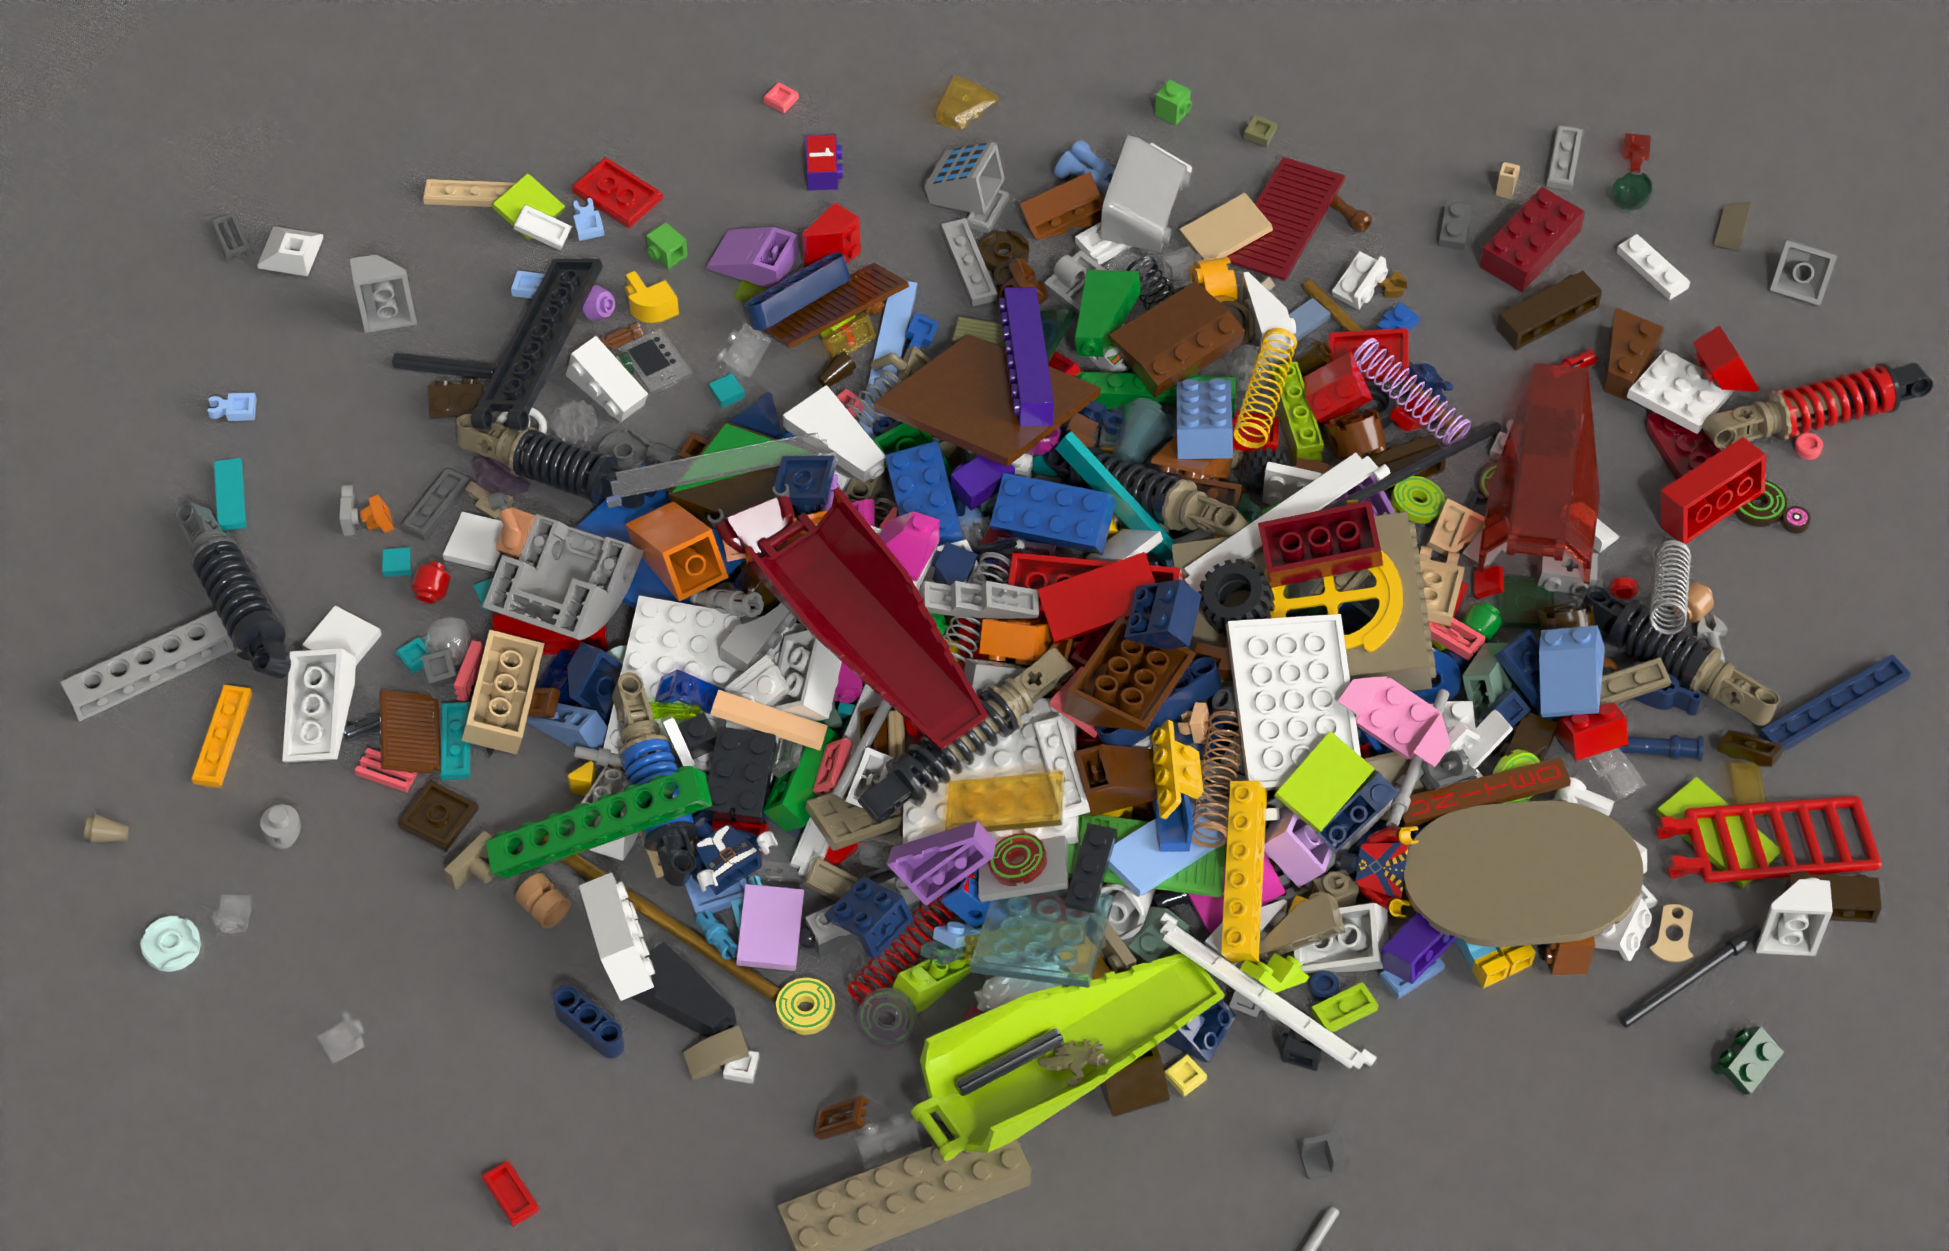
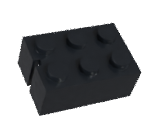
(740, 775)

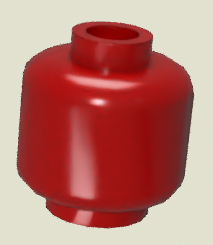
(430, 582)

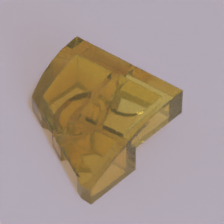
(963, 103)

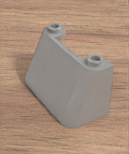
(1142, 196)

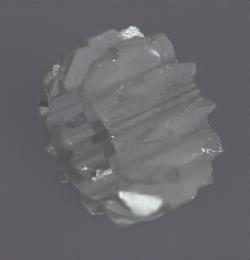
(574, 421)

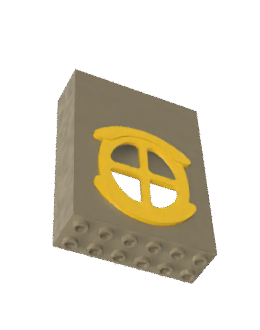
(1395, 639)

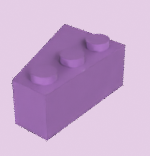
(942, 859)

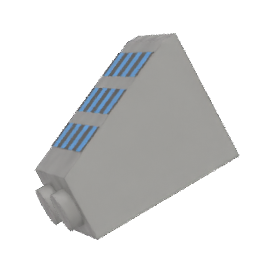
(966, 178)

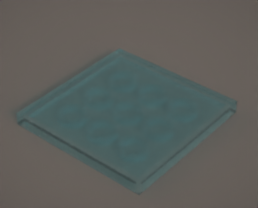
(1041, 939)

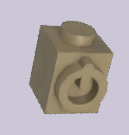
(1339, 886)

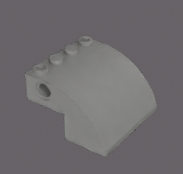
(564, 579)

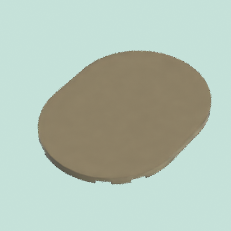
(1523, 873)

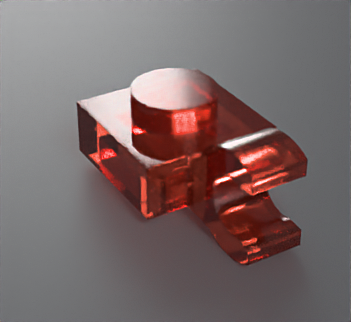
(1637, 149)

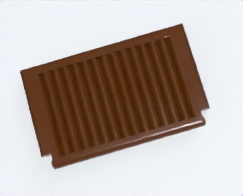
(409, 732)

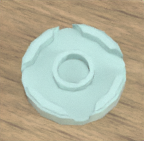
(170, 943)

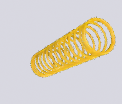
(1240, 425)

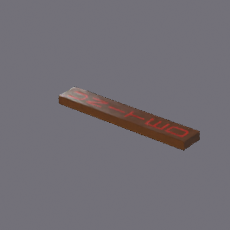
(1487, 790)

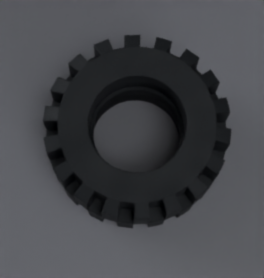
(1232, 578)

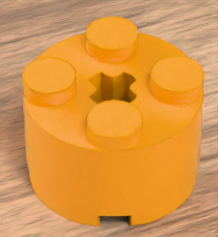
(1214, 276)

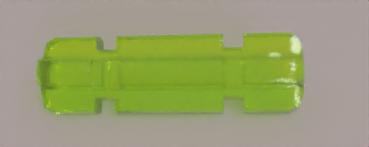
(676, 710)

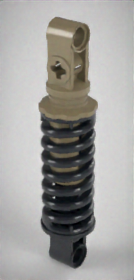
(1163, 497)
(1004, 707)

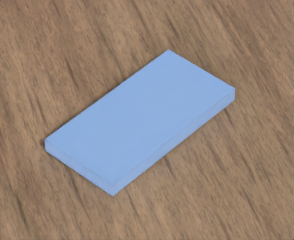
(1141, 863)

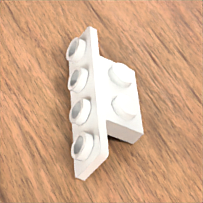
(1480, 741)

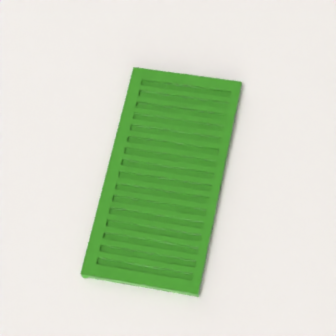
(1198, 878)

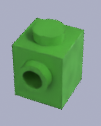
(1172, 102)
(666, 245)

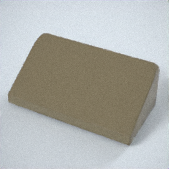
(1732, 225)

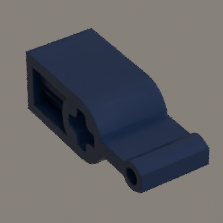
(1672, 696)

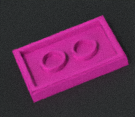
(1211, 908)

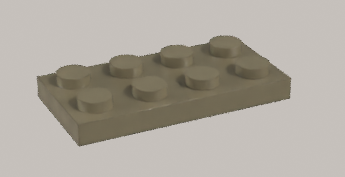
(847, 823)

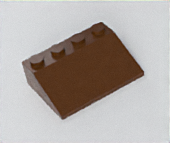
(1177, 338)
(1125, 682)

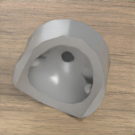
(280, 823)

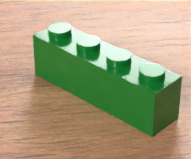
(795, 788)

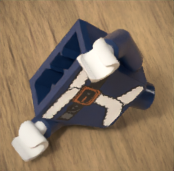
(727, 856)

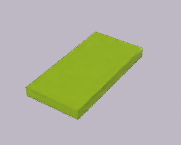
(1700, 795)

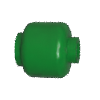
(1483, 619)

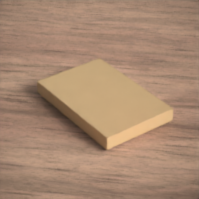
(1226, 228)

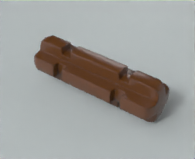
(622, 336)

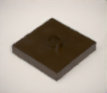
(438, 815)

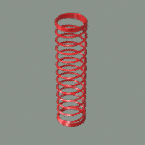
(860, 986)

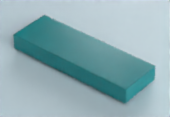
(230, 494)
(454, 752)

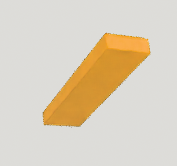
(222, 736)

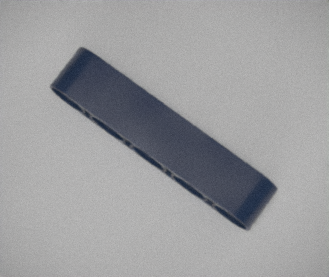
(797, 291)
(1196, 685)

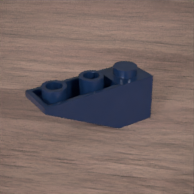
(1358, 811)

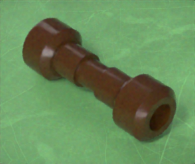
(1359, 219)

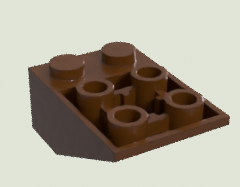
(1116, 777)

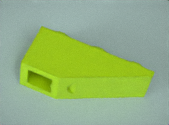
(930, 980)

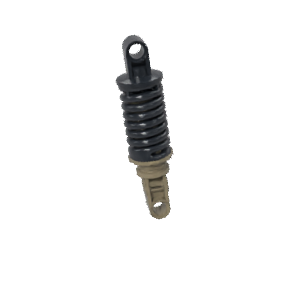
(547, 460)
(1690, 661)

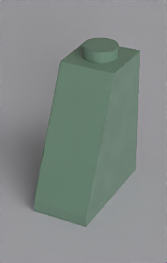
(1486, 679)

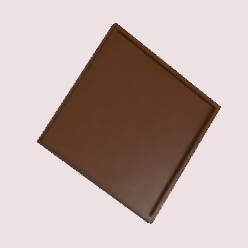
(969, 402)

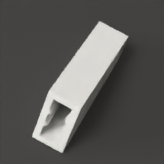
(833, 422)

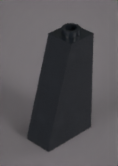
(685, 995)

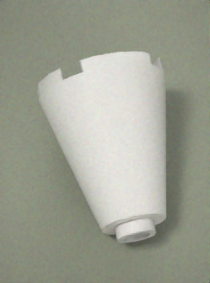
(1128, 909)

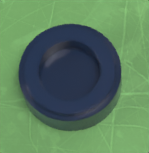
(1323, 985)

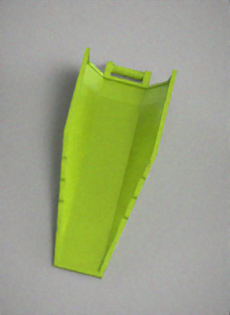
(1120, 1010)

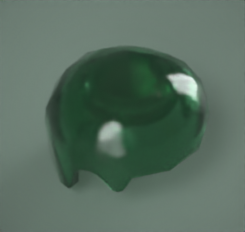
(1632, 191)

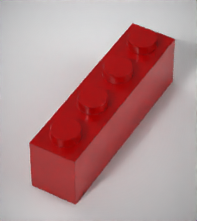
(552, 641)

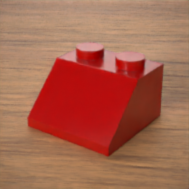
(832, 233)
(1723, 362)
(1336, 389)
(1593, 733)

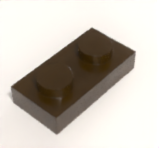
(1750, 748)

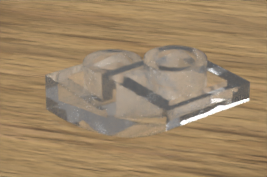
(1618, 771)

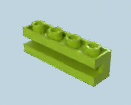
(1296, 415)

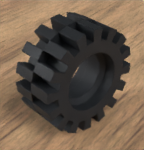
(1254, 467)

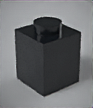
(698, 735)

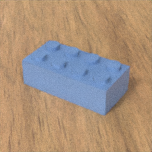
(1204, 419)

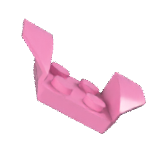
(1397, 718)

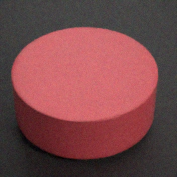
(1808, 446)

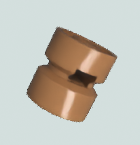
(544, 902)

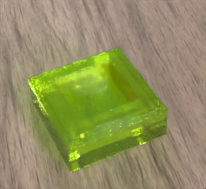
(748, 291)

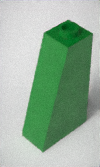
(1104, 307)

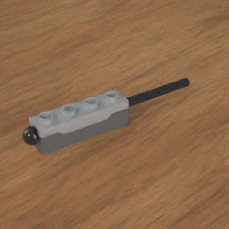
(829, 937)

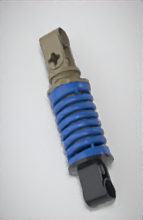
(647, 756)

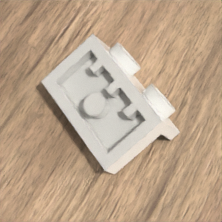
(1360, 280)

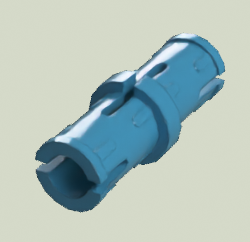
(717, 934)

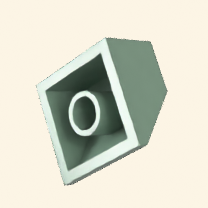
(1148, 942)

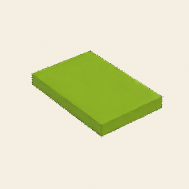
(1324, 782)

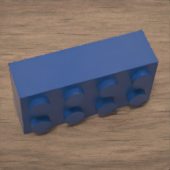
(924, 487)
(1053, 513)

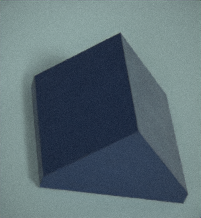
(760, 417)

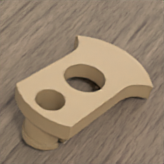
(1670, 950)

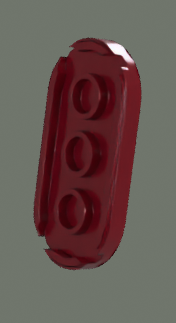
(1677, 445)

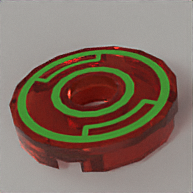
(1015, 846)

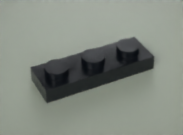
(1091, 868)

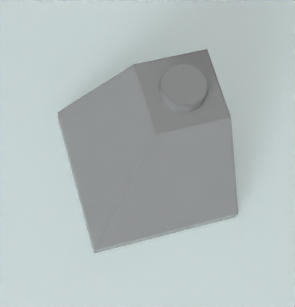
(1803, 272)

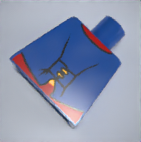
(965, 900)

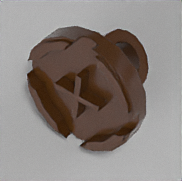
(1023, 278)

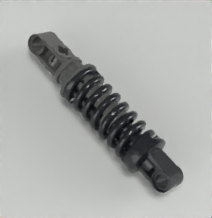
(234, 591)

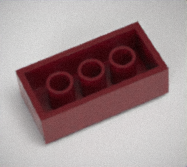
(1532, 239)
(1320, 544)

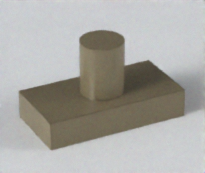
(470, 862)

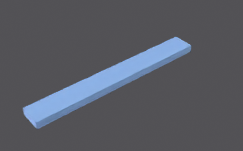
(890, 340)

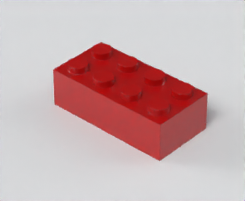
(1713, 490)

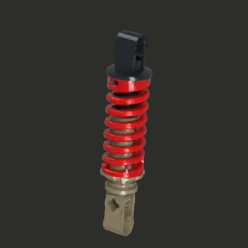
(1820, 403)

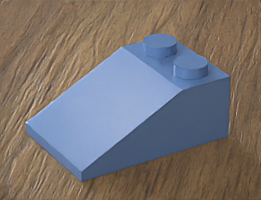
(1570, 671)

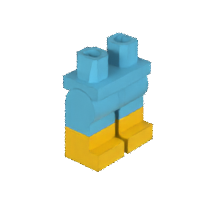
(1495, 960)

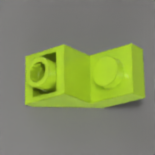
(1277, 974)

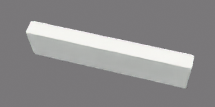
(1059, 757)

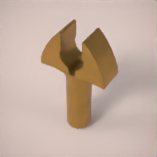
(1390, 284)

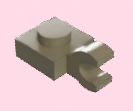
(481, 497)

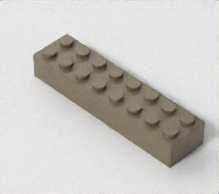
(900, 1198)

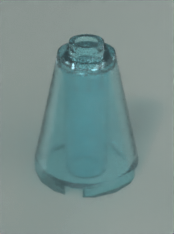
(1142, 430)

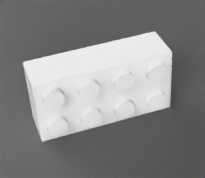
(618, 935)

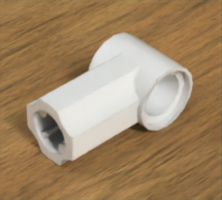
(1578, 794)

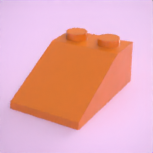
(1015, 638)

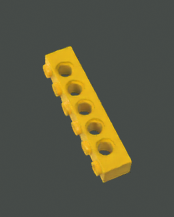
(1244, 871)

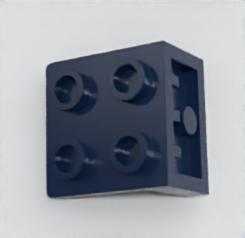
(871, 914)

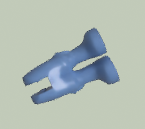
(1081, 153)

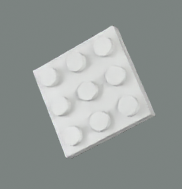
(1678, 391)

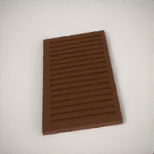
(859, 293)

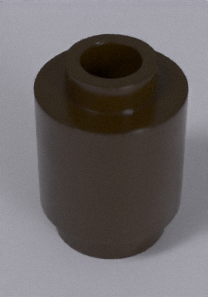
(1313, 357)

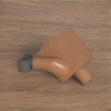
(515, 526)

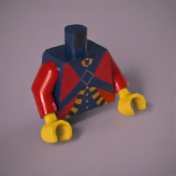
(1382, 867)

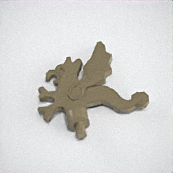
(1076, 1059)

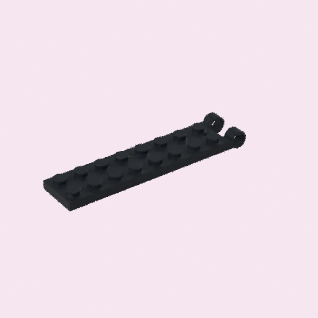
(537, 343)

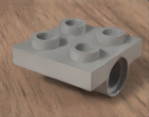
(1069, 279)

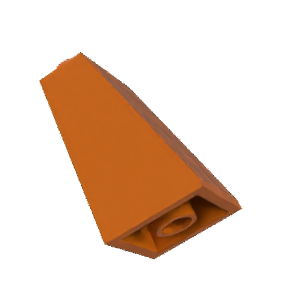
(678, 549)

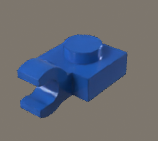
(1398, 318)
(921, 331)

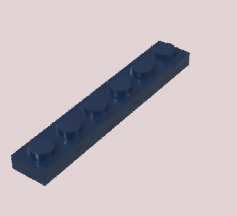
(1836, 703)

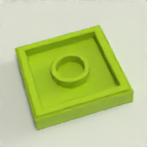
(530, 193)

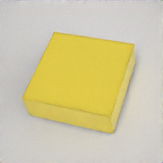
(1185, 1075)

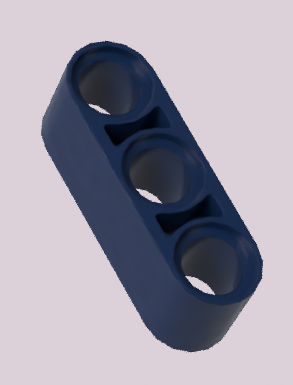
(592, 1033)

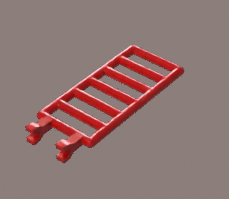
(1689, 825)

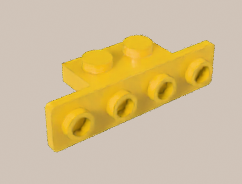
(1175, 769)

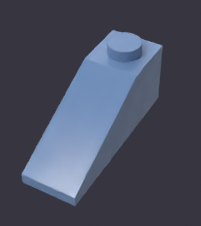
(573, 727)

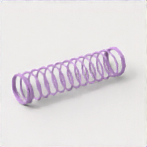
(1450, 431)

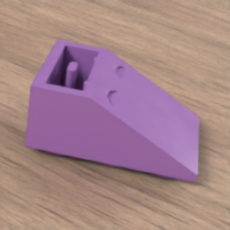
(756, 255)

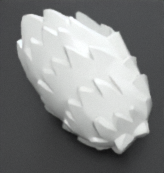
(1003, 990)

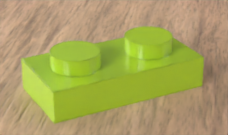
(1345, 1008)

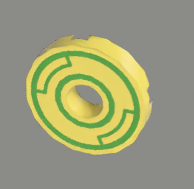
(805, 991)

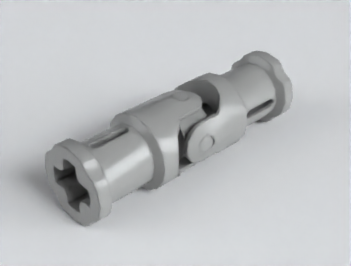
(729, 601)

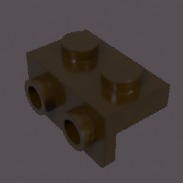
(453, 400)

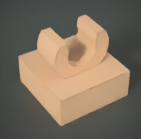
(1196, 723)

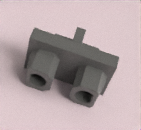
(1449, 770)

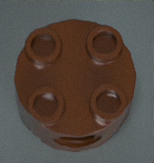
(1356, 434)

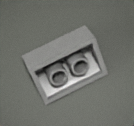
(382, 293)

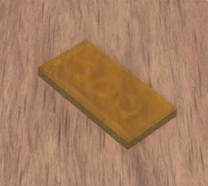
(1007, 801)

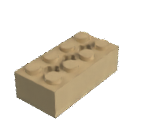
(503, 692)

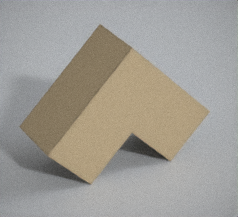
(1507, 180)

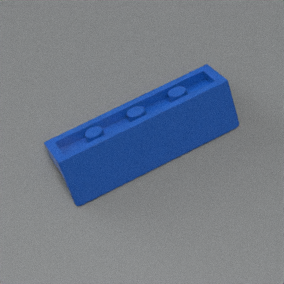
(1177, 829)

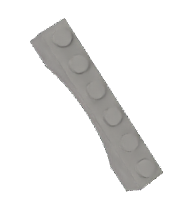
(753, 639)

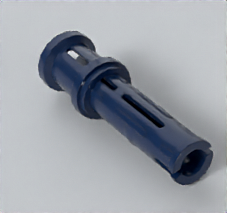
(1674, 747)

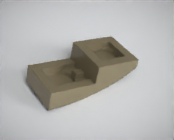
(715, 1051)

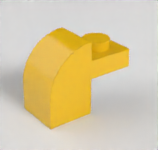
(651, 303)

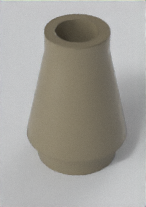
(105, 830)

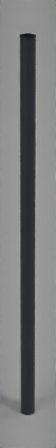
(1420, 465)

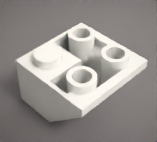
(290, 251)

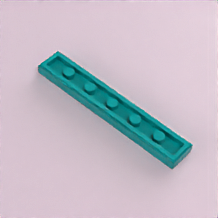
(1102, 480)

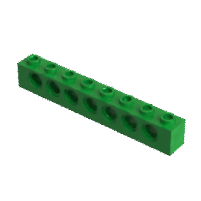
(692, 797)

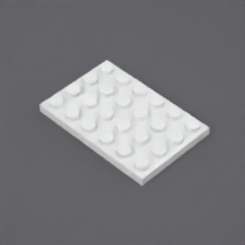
(1288, 691)

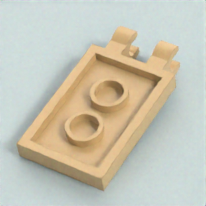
(1441, 585)

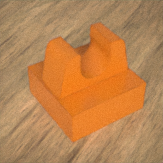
(377, 515)

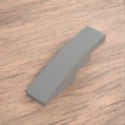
(980, 601)

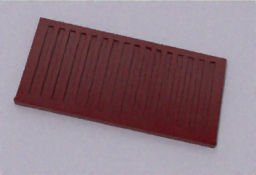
(1294, 205)

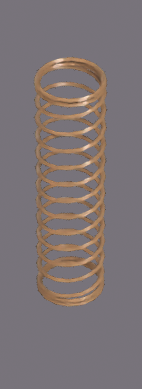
(1214, 826)

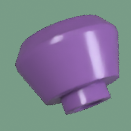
(598, 304)

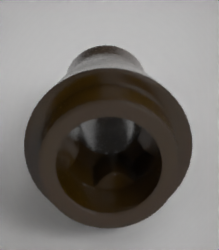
(838, 369)

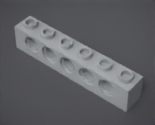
(140, 676)

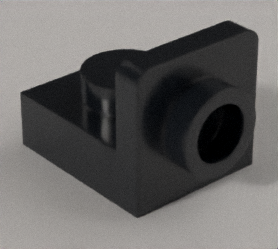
(1299, 1053)

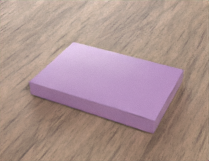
(770, 927)

